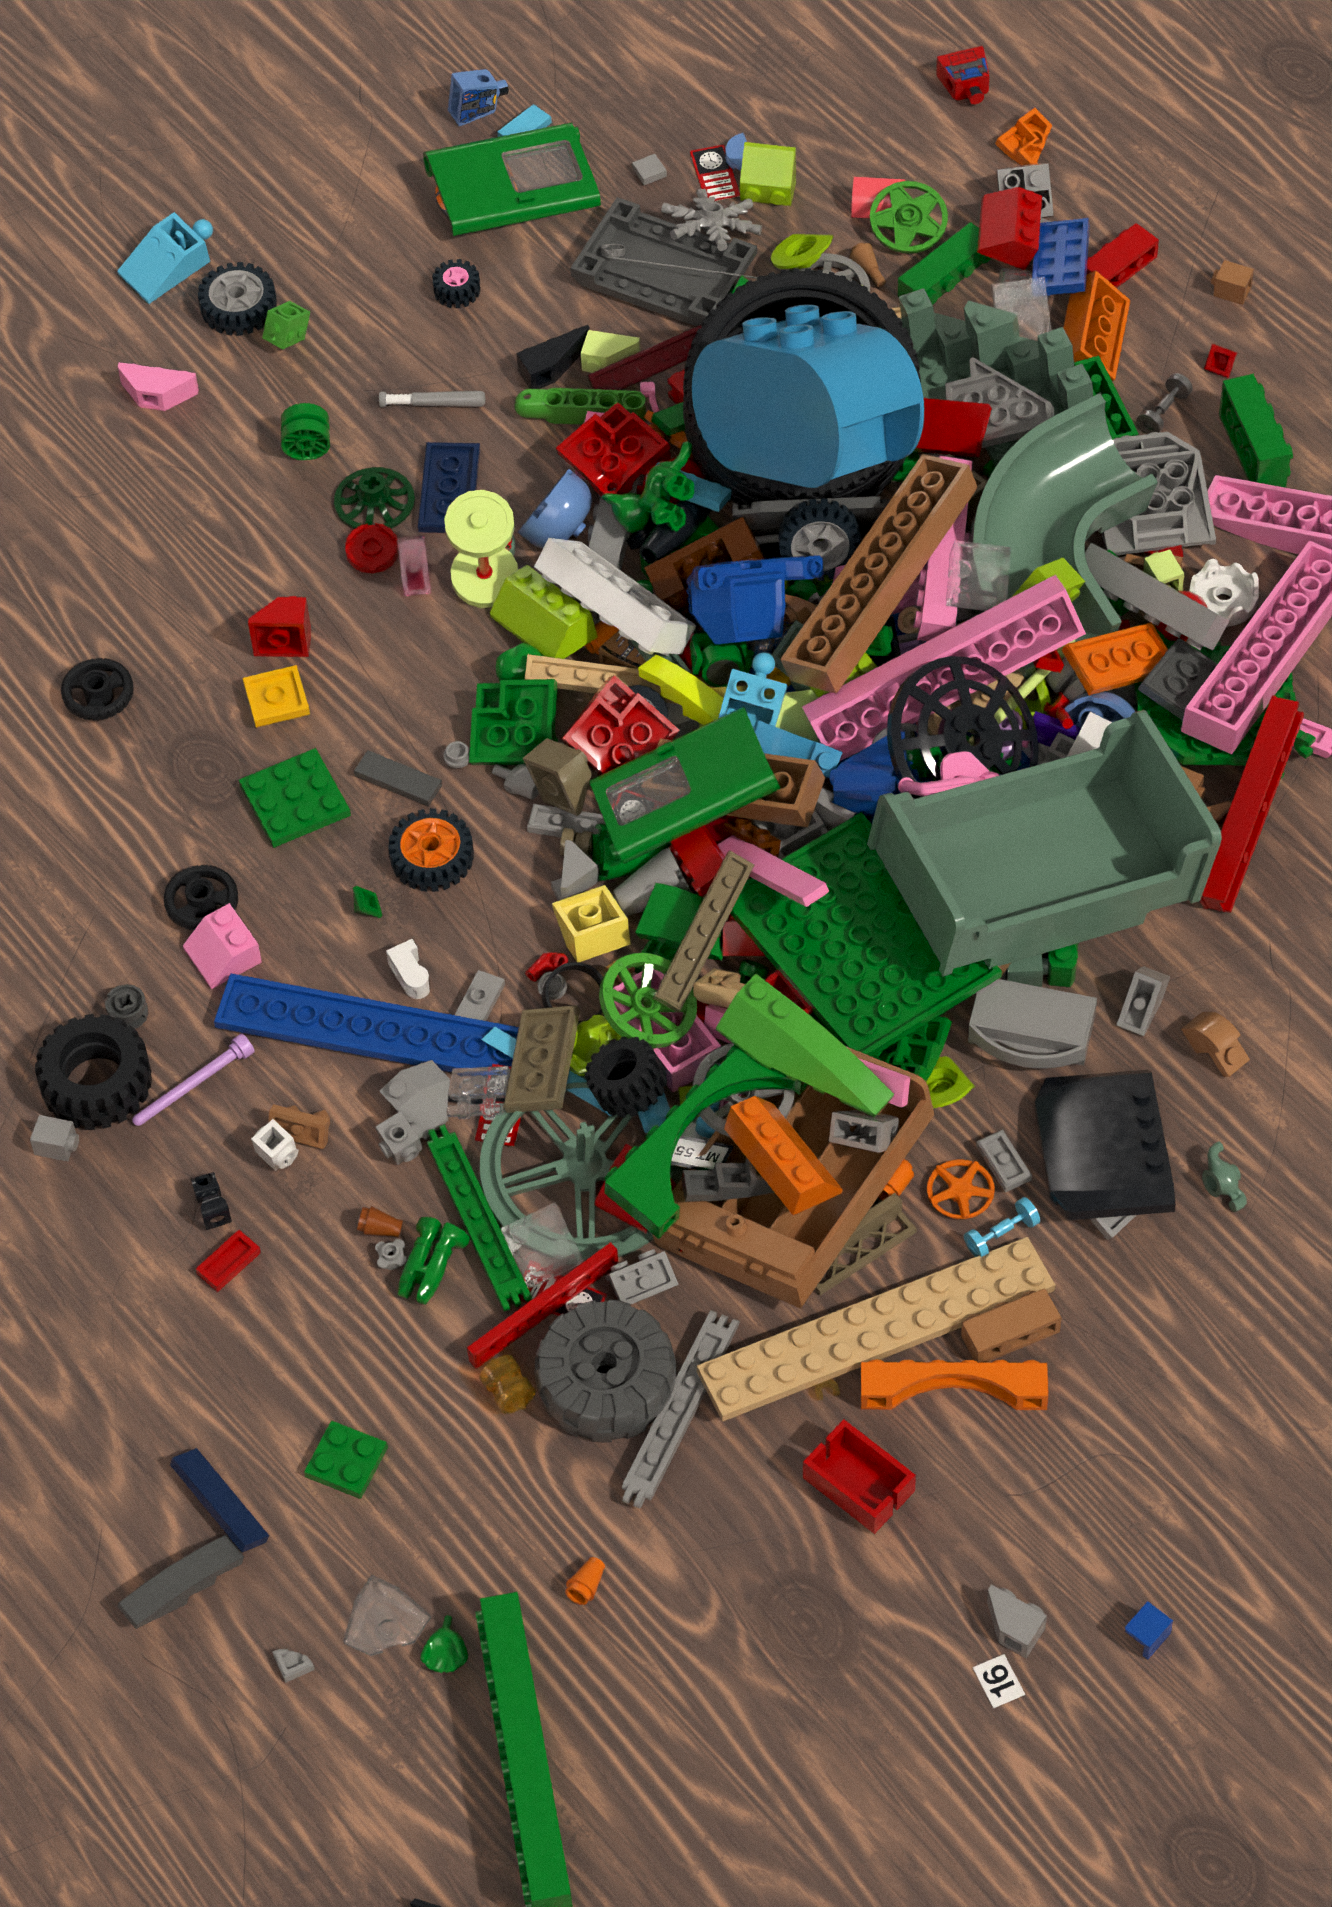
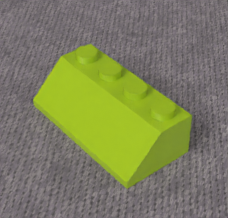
(542, 614)

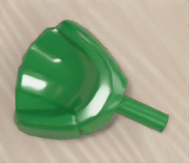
(444, 1649)

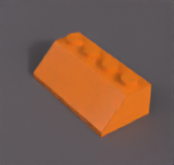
(1097, 322)
(780, 1155)

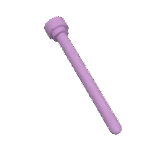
(238, 1049)

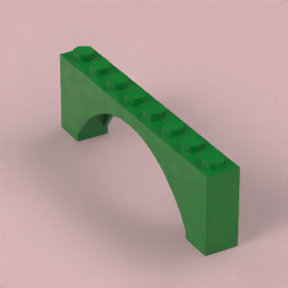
(643, 1180)

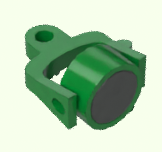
(718, 659)

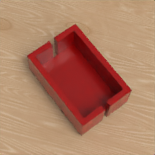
(859, 1476)

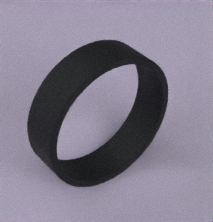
(571, 966)

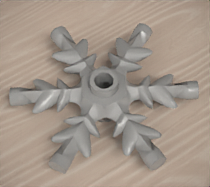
(711, 218)

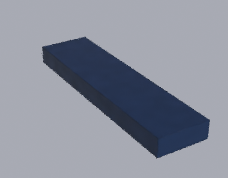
(219, 1500)

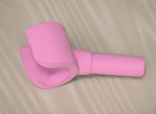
(648, 390)

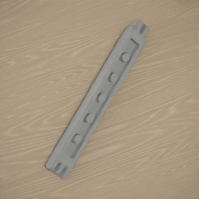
(678, 1413)

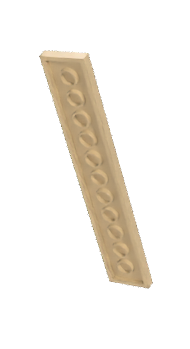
(871, 1329)

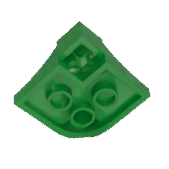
(511, 720)

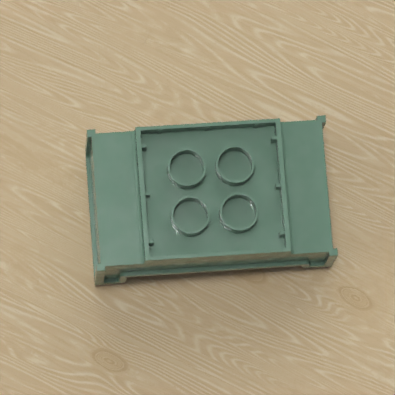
(1049, 849)

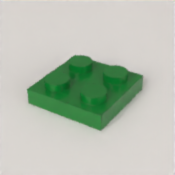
(346, 1459)

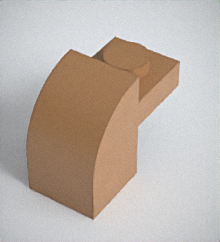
(1218, 1037)

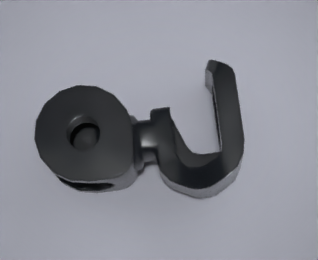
(213, 1205)

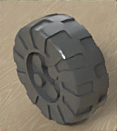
(605, 1370)

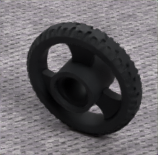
(97, 688)
(199, 887)

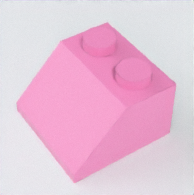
(222, 946)

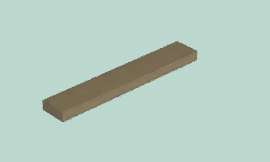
(703, 931)

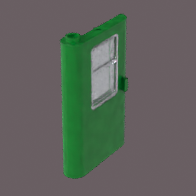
(513, 178)
(683, 785)

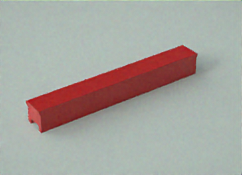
(1252, 803)

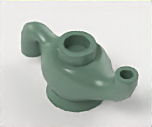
(1223, 1178)

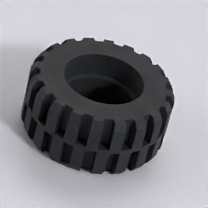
(89, 1040)

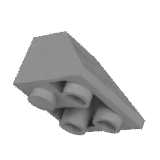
(1032, 178)

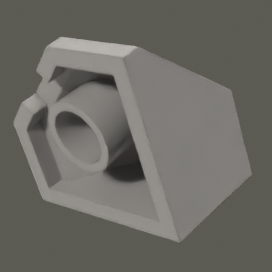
(420, 1095)

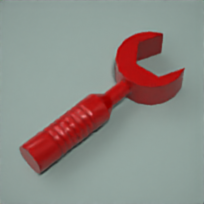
(1057, 711)

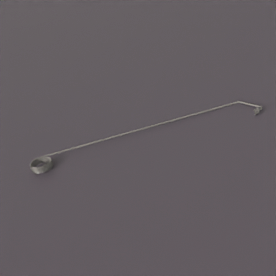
(615, 253)

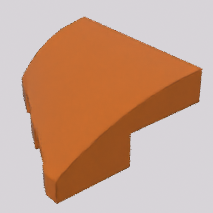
(1026, 138)

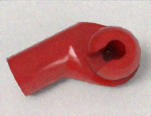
(545, 963)

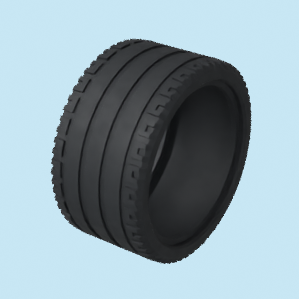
(770, 298)

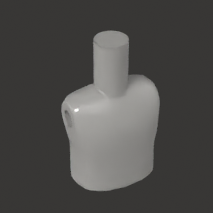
(517, 780)

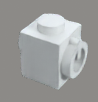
(275, 1145)

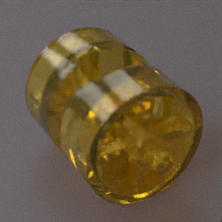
(505, 1381)

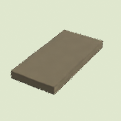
(542, 1059)

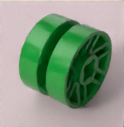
(305, 431)

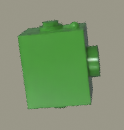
(286, 325)

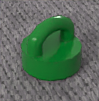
(750, 968)

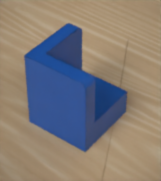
(1149, 1628)

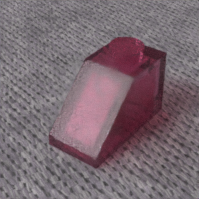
(414, 565)

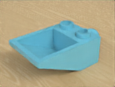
(166, 256)
(753, 697)

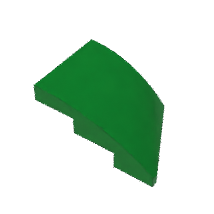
(669, 917)
(919, 1049)

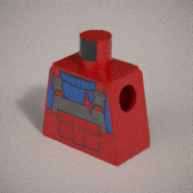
(964, 74)

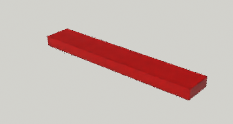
(542, 1305)

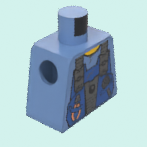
(474, 95)

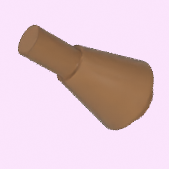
(865, 257)

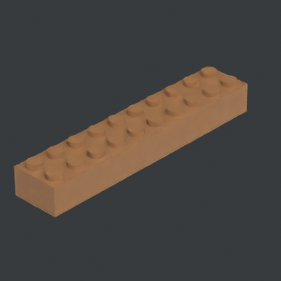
(879, 573)

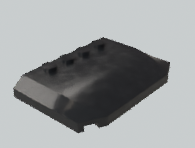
(1104, 1145)

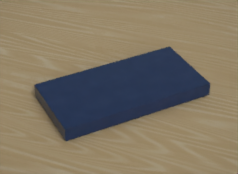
(447, 473)

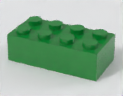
(1254, 431)

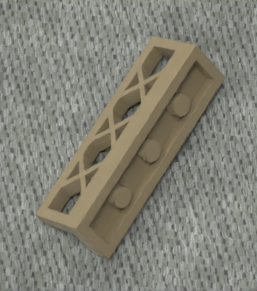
(875, 1219)

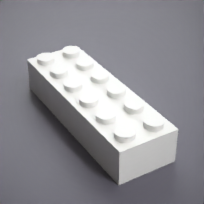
(614, 597)

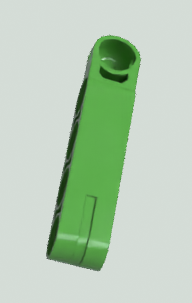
(572, 404)

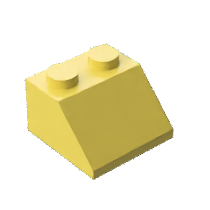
(592, 923)

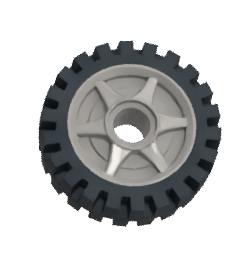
(236, 298)
(820, 521)

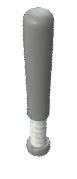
(445, 399)

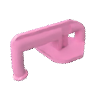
(955, 771)

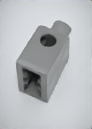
(870, 1134)

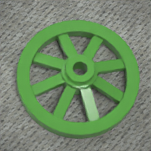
(643, 997)

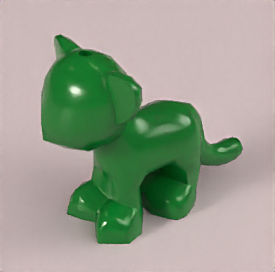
(661, 484)

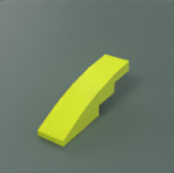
(683, 688)

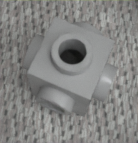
(399, 1138)

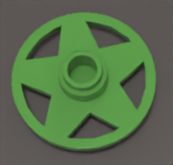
(908, 217)

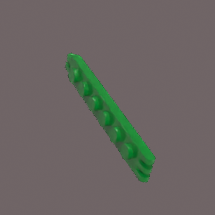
(477, 1218)

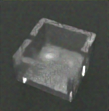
(977, 575)
(542, 1245)

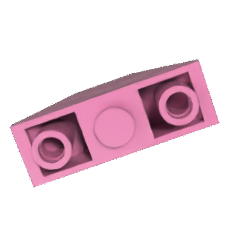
(156, 386)

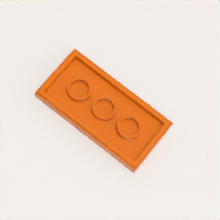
(1115, 657)

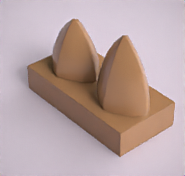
(303, 1127)

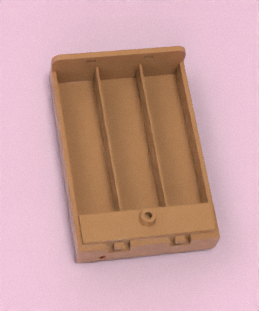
(760, 1238)

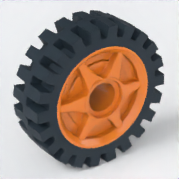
(444, 864)

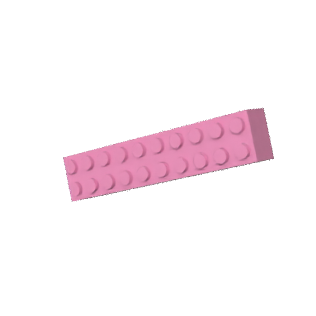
(1001, 637)
(1263, 653)

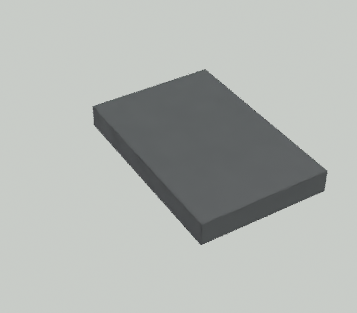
(1177, 677)

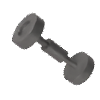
(1179, 387)

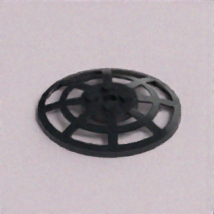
(960, 720)

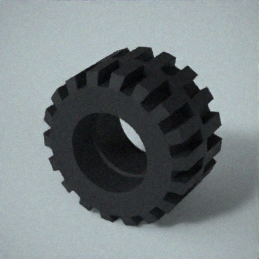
(626, 1076)

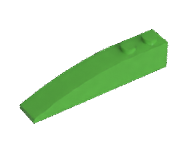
(794, 1043)

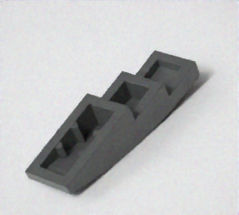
(724, 1182)
(179, 1581)

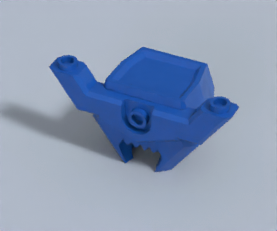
(746, 596)

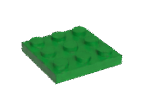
(294, 797)

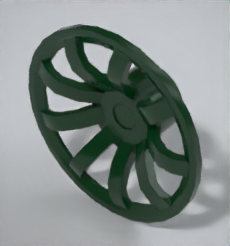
(374, 492)

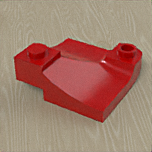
(612, 450)
(617, 727)

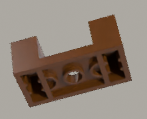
(726, 544)

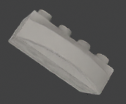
(1032, 1024)

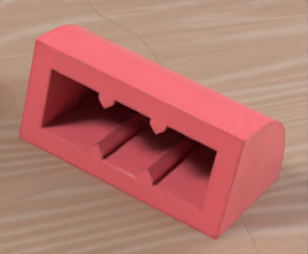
(864, 193)

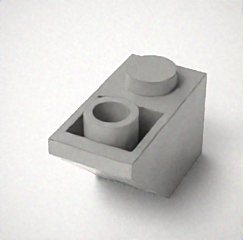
(1015, 1622)

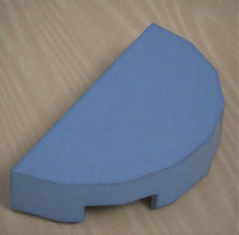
(734, 151)

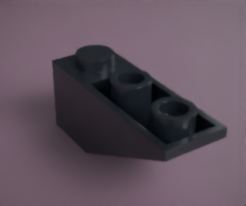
(551, 359)

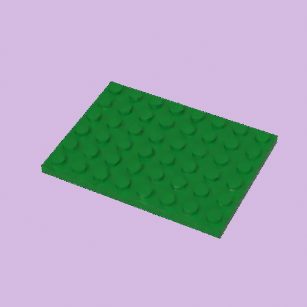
(857, 947)

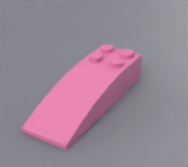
(1271, 513)

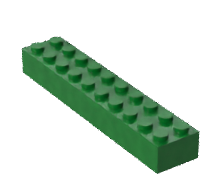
(522, 1753)

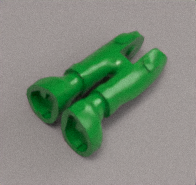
(431, 1274)

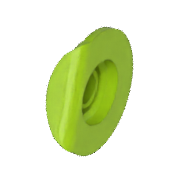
(800, 250)
(947, 1083)

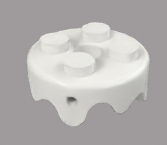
(1227, 580)

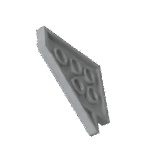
(1013, 406)

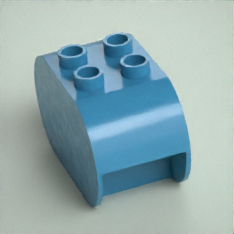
(807, 397)

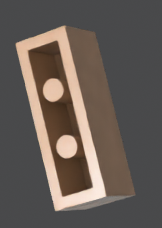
(1011, 1326)

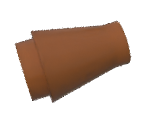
(378, 1223)

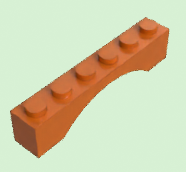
(1017, 1384)

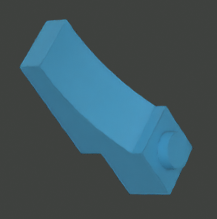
(783, 743)

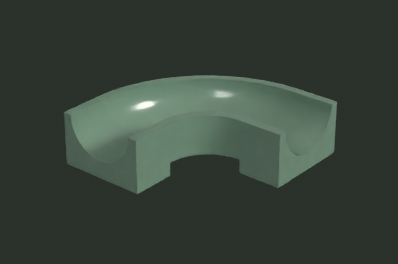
(1053, 496)

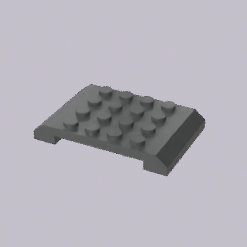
(662, 289)

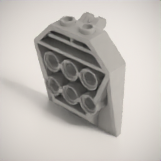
(1170, 521)

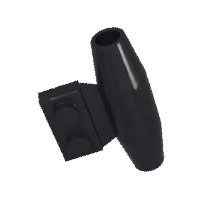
(660, 540)

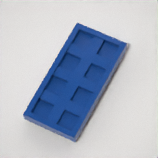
(1063, 255)

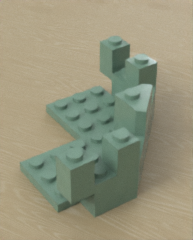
(994, 339)

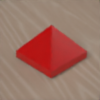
(1220, 360)

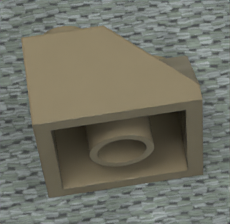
(559, 775)

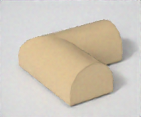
(717, 987)

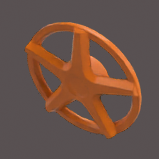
(961, 1188)

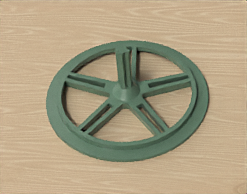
(582, 1164)

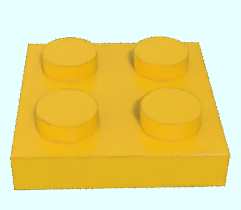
(276, 696)

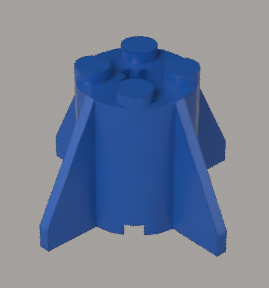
(867, 776)

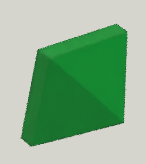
(366, 902)

